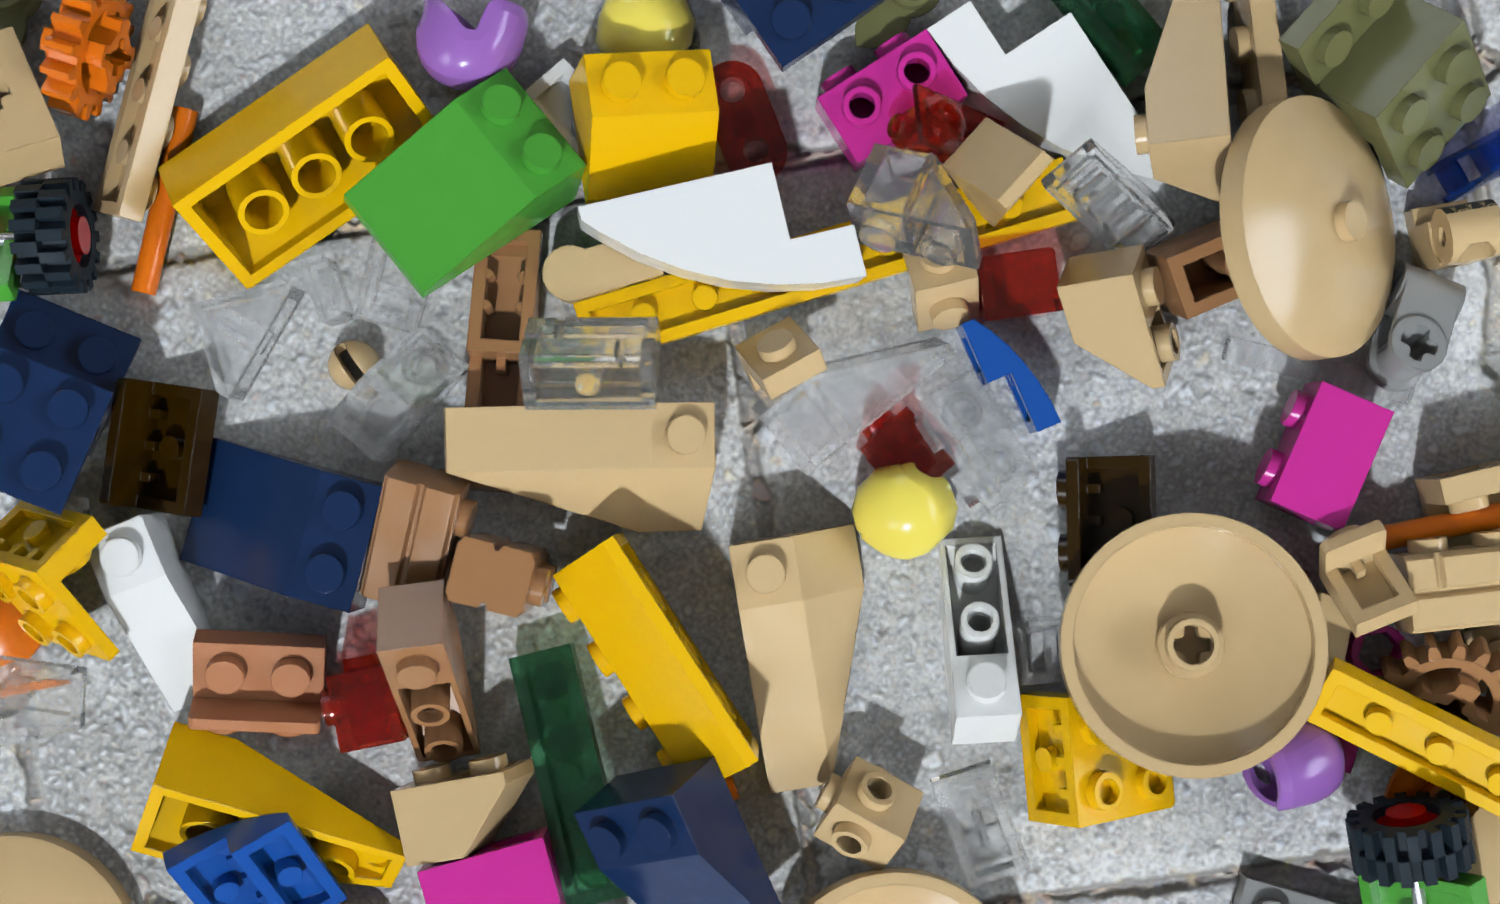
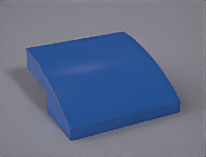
(253, 863)

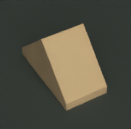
(995, 168)

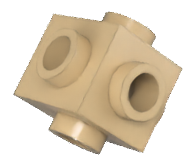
(866, 813)

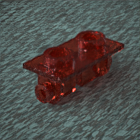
(934, 124)

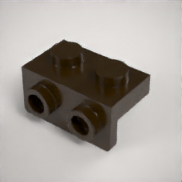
(159, 447)
(1102, 501)

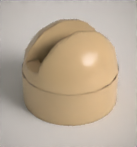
(363, 356)

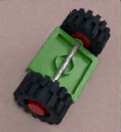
(47, 238)
(1414, 851)

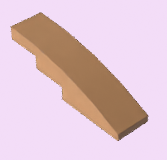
(502, 301)

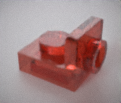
(897, 440)

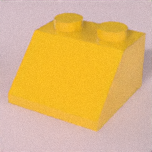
(644, 120)

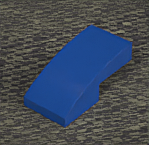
(994, 359)

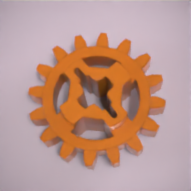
(86, 55)

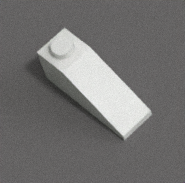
(152, 600)

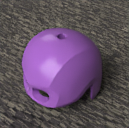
(467, 56)
(1301, 771)

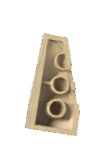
(1188, 101)
(604, 464)
(799, 632)

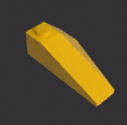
(220, 780)

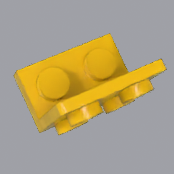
(34, 558)
(1077, 777)

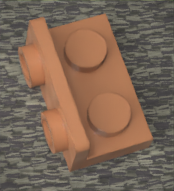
(257, 682)

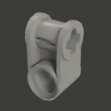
(1413, 328)

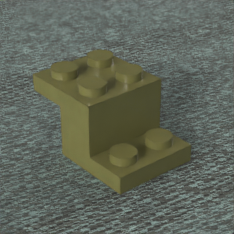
(1394, 71)

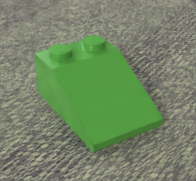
(467, 183)

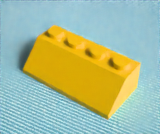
(281, 166)
(653, 658)

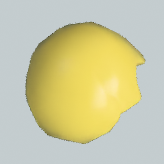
(645, 26)
(903, 511)

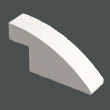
(1045, 89)
(725, 234)

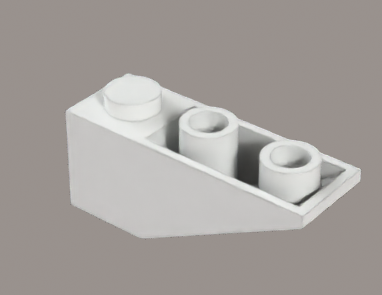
(978, 642)

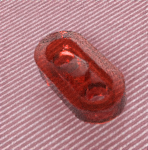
(747, 119)

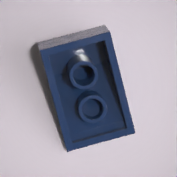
(285, 525)
(675, 838)

